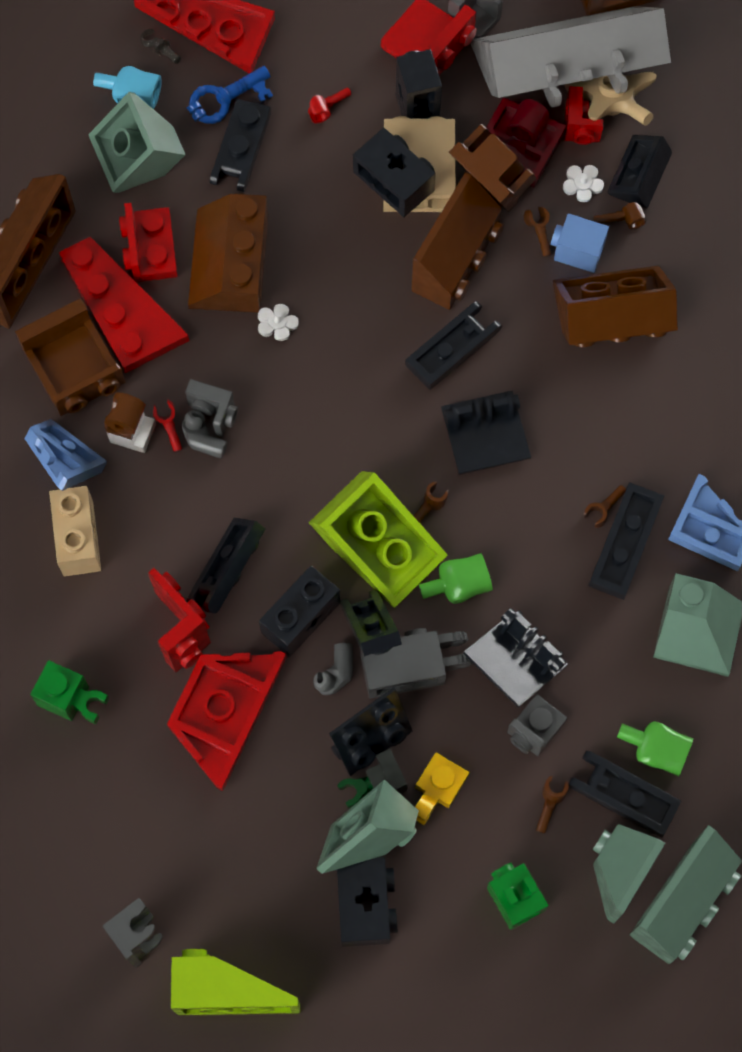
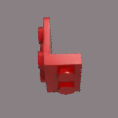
(429, 27)
(189, 637)

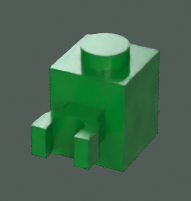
(65, 693)
(516, 894)

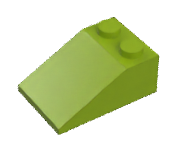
(378, 537)
(214, 987)

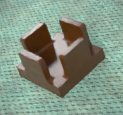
(493, 166)

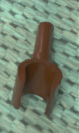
(631, 213)
(540, 228)
(430, 502)
(605, 505)
(551, 800)

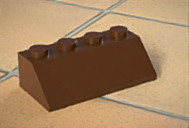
(30, 239)

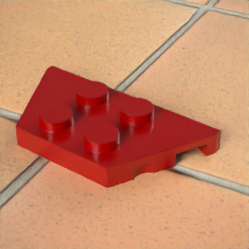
(222, 708)

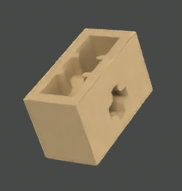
(75, 531)

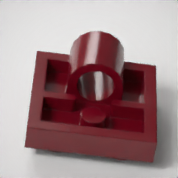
(527, 133)

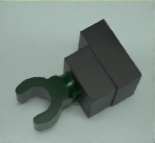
(385, 770)

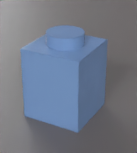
(579, 242)

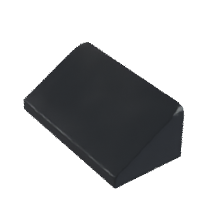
(640, 169)

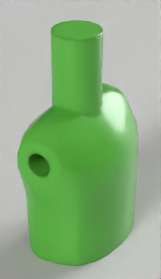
(459, 579)
(658, 746)

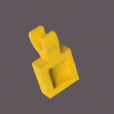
(438, 784)

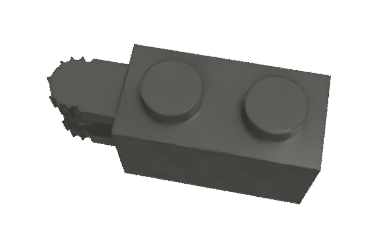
(414, 663)

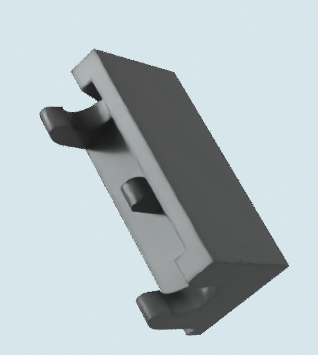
(130, 931)

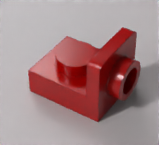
(578, 126)

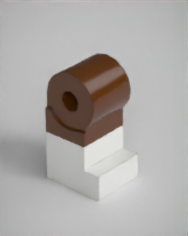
(127, 423)

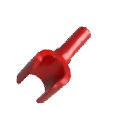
(320, 106)
(169, 426)

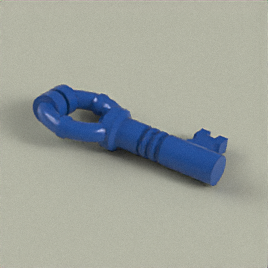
(253, 80)

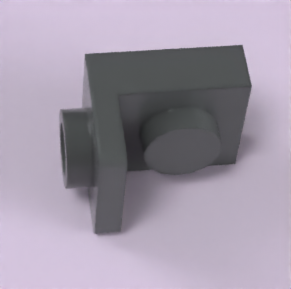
(212, 400)
(535, 726)

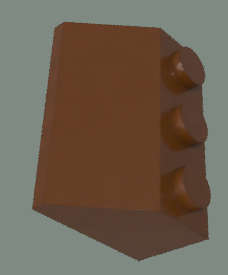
(456, 244)
(229, 254)
(616, 306)

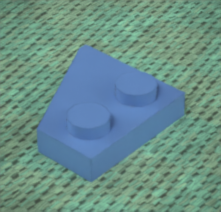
(63, 455)
(709, 526)

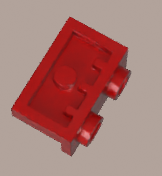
(150, 243)

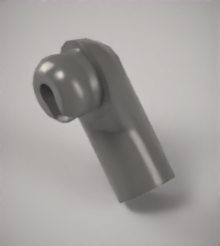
(198, 436)
(337, 675)

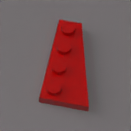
(224, 27)
(123, 311)

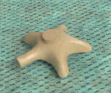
(608, 102)

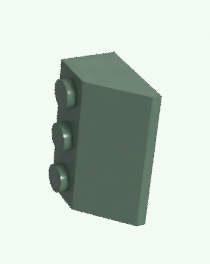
(688, 897)

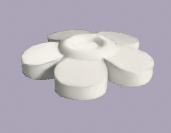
(583, 183)
(277, 322)

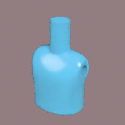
(131, 79)

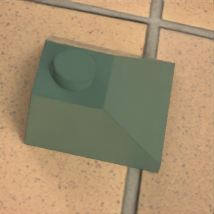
(135, 144)
(699, 625)
(369, 829)
(622, 866)

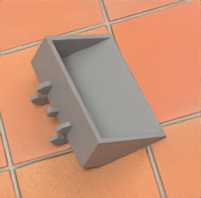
(573, 52)

